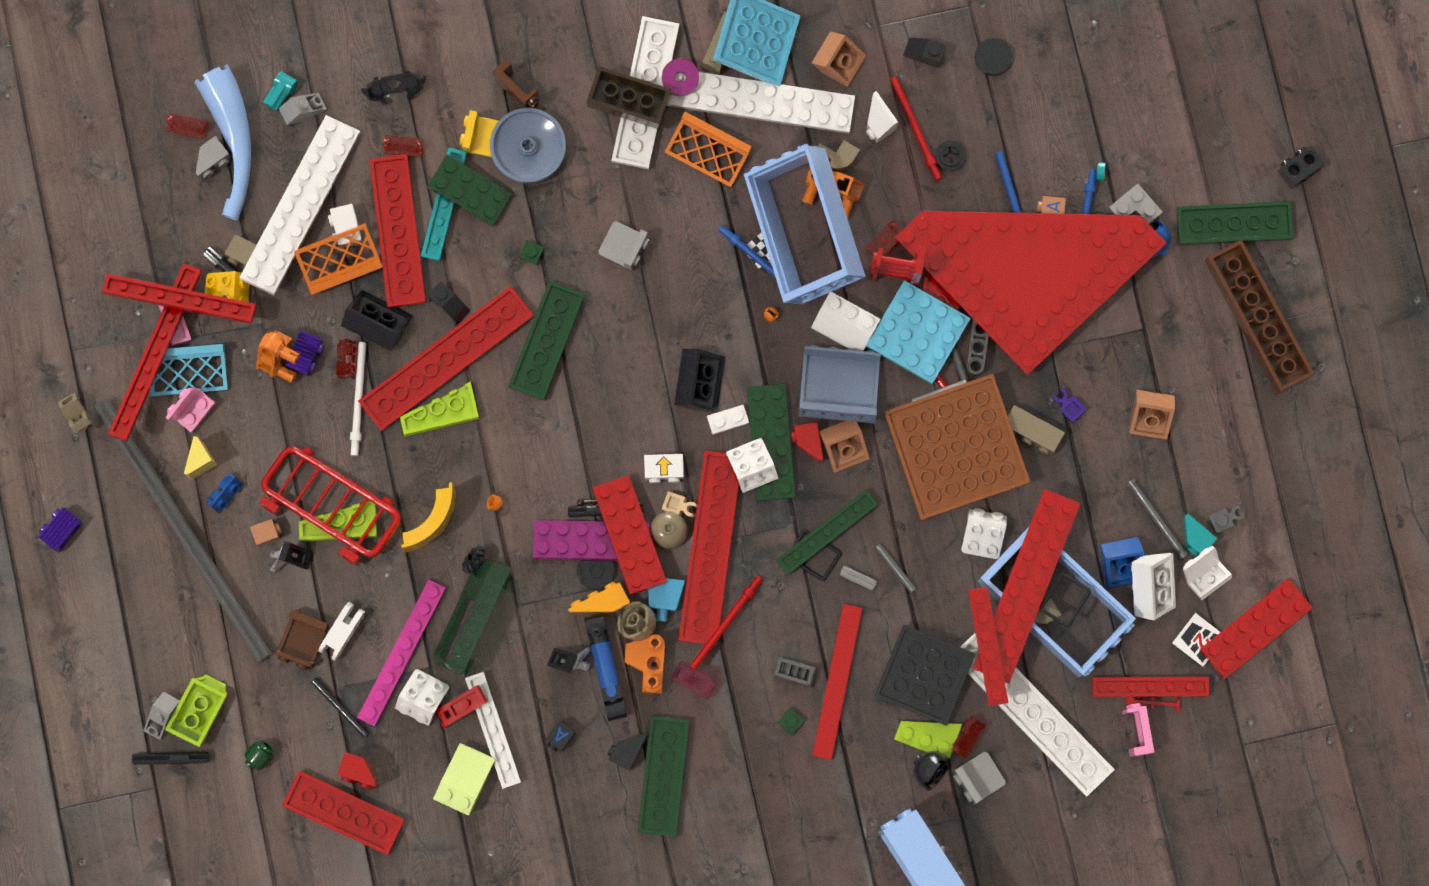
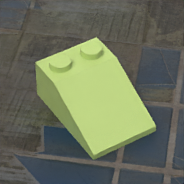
(464, 779)

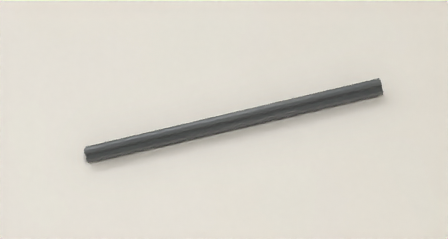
(187, 537)

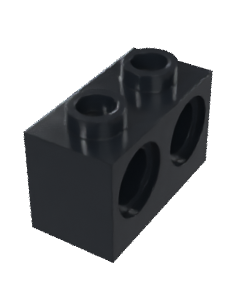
(1303, 170)

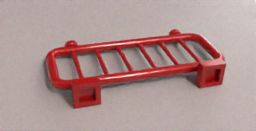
(355, 549)

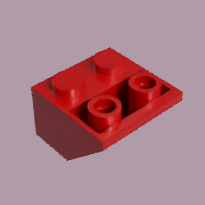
(357, 769)

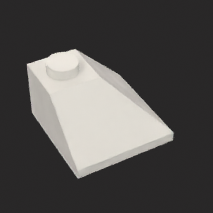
(880, 120)

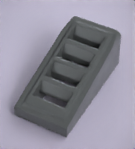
(812, 676)

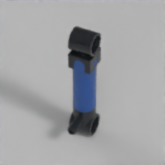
(605, 667)

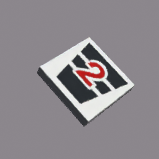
(1193, 637)

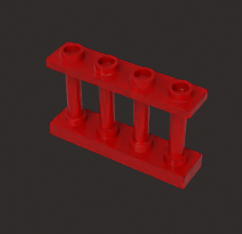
(897, 267)

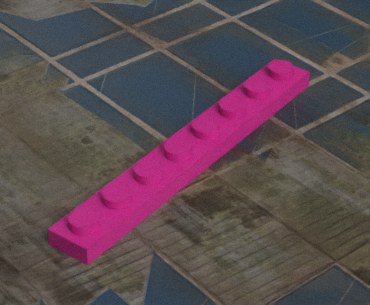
(401, 653)

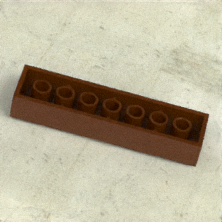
(1259, 317)

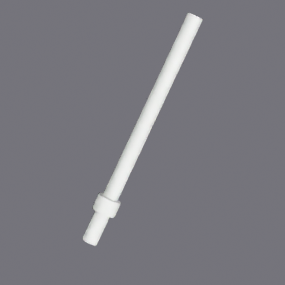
(355, 435)

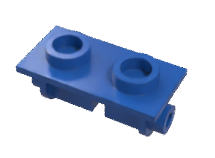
(219, 500)

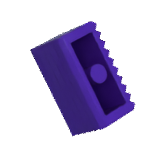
(309, 348)
(60, 529)

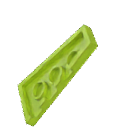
(449, 410)
(310, 532)

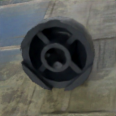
(930, 768)

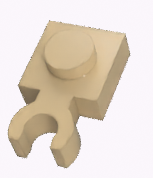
(677, 504)

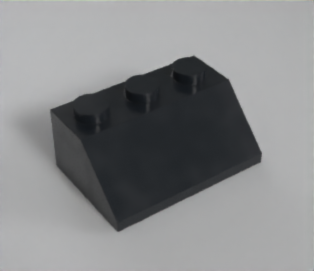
(375, 321)
(699, 380)

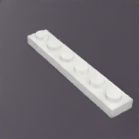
(495, 734)

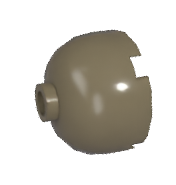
(668, 530)
(637, 621)

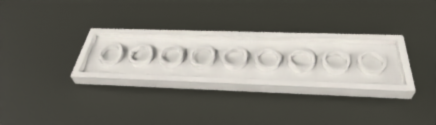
(768, 102)
(300, 205)
(1048, 729)

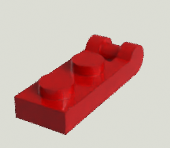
(461, 706)

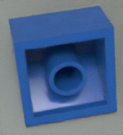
(1118, 559)

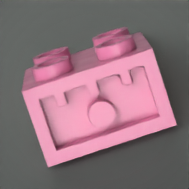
(190, 408)

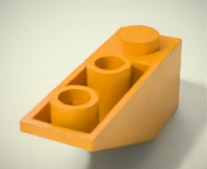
(607, 601)

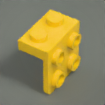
(477, 134)
(227, 286)

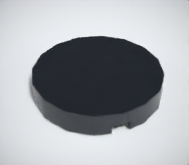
(993, 56)
(599, 576)

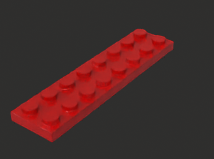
(397, 231)

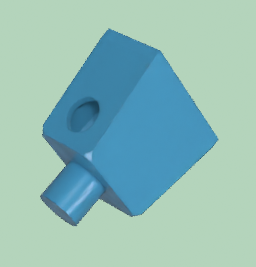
(665, 598)

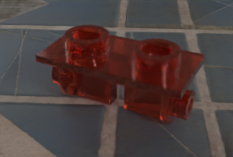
(186, 126)
(402, 145)
(347, 350)
(966, 741)

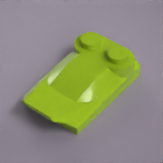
(197, 710)

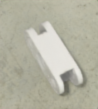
(342, 631)

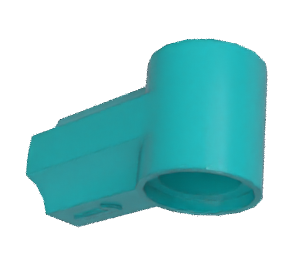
(282, 87)

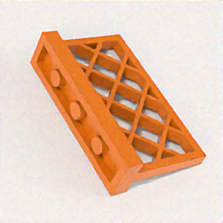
(715, 134)
(340, 275)

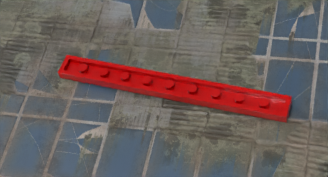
(151, 360)

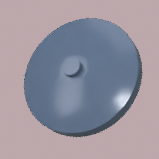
(527, 145)

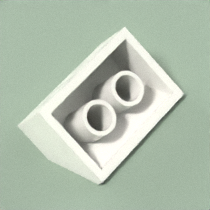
(845, 323)
(1153, 585)

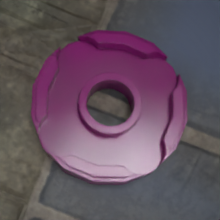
(680, 66)

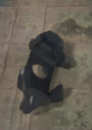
(379, 86)

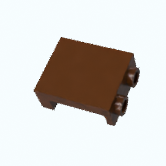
(501, 77)
(301, 640)

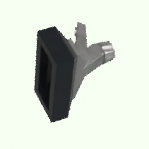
(292, 555)
(568, 661)

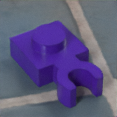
(1071, 407)

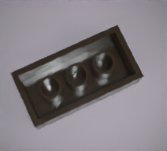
(629, 97)

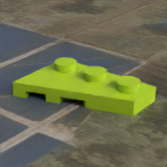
(928, 736)

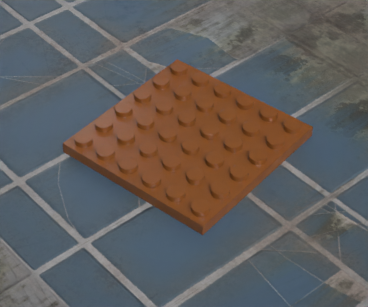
(957, 447)

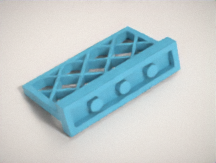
(193, 352)

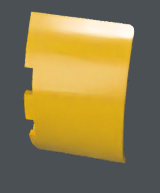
(435, 523)

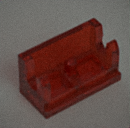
(885, 239)

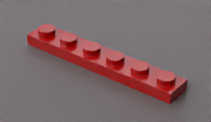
(988, 646)
(1150, 686)

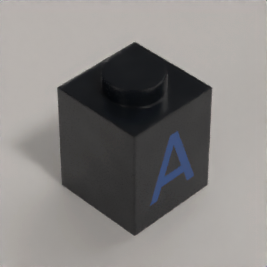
(559, 736)

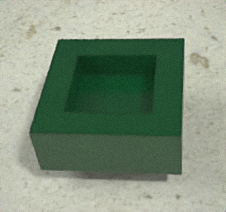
(531, 252)
(790, 721)

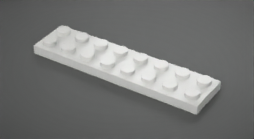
(652, 53)

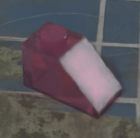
(694, 681)

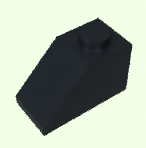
(925, 51)
(448, 302)
(626, 751)

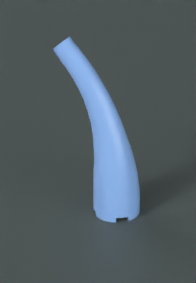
(228, 109)

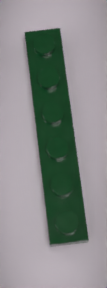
(826, 532)

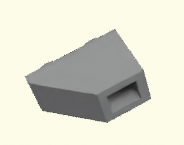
(302, 108)
(210, 157)
(160, 715)

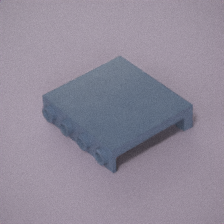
(839, 384)

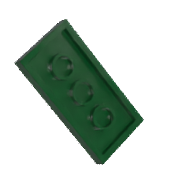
(469, 190)

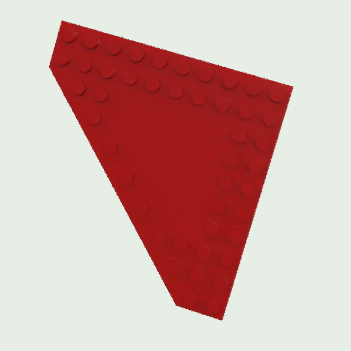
(1030, 273)

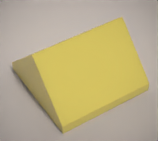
(199, 459)

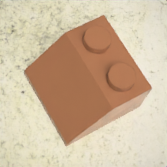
(839, 58)
(1152, 414)
(844, 445)

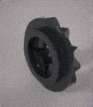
(956, 149)
(473, 559)

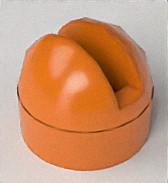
(768, 317)
(494, 503)

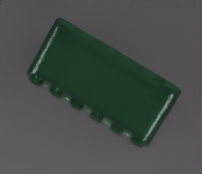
(471, 616)

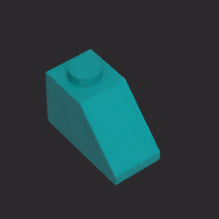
(1196, 536)

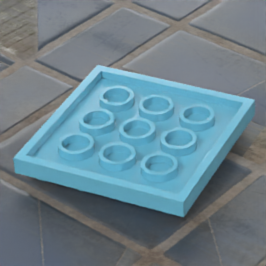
(757, 39)
(918, 332)

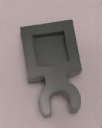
(1223, 520)

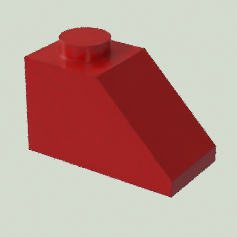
(808, 440)

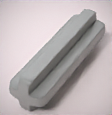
(858, 578)

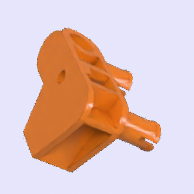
(849, 197)
(273, 351)
(641, 656)

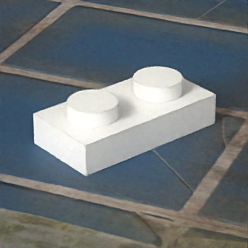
(727, 419)

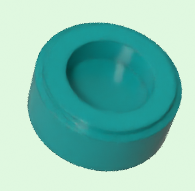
(1101, 171)

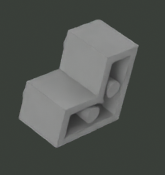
(1136, 203)

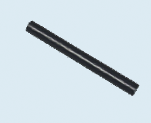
(339, 707)

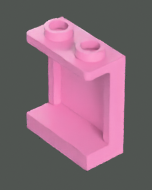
(1143, 730)

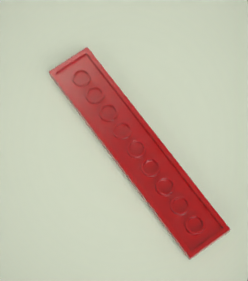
(446, 358)
(709, 549)
(1031, 577)

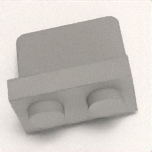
(624, 245)
(979, 778)

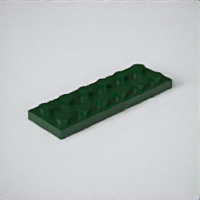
(1234, 223)
(546, 340)
(770, 422)
(663, 776)

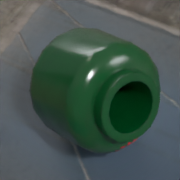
(258, 755)

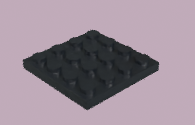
(925, 675)

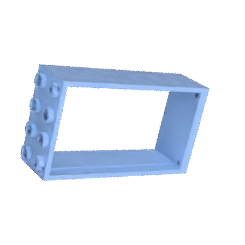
(773, 231)
(1096, 589)
(918, 851)

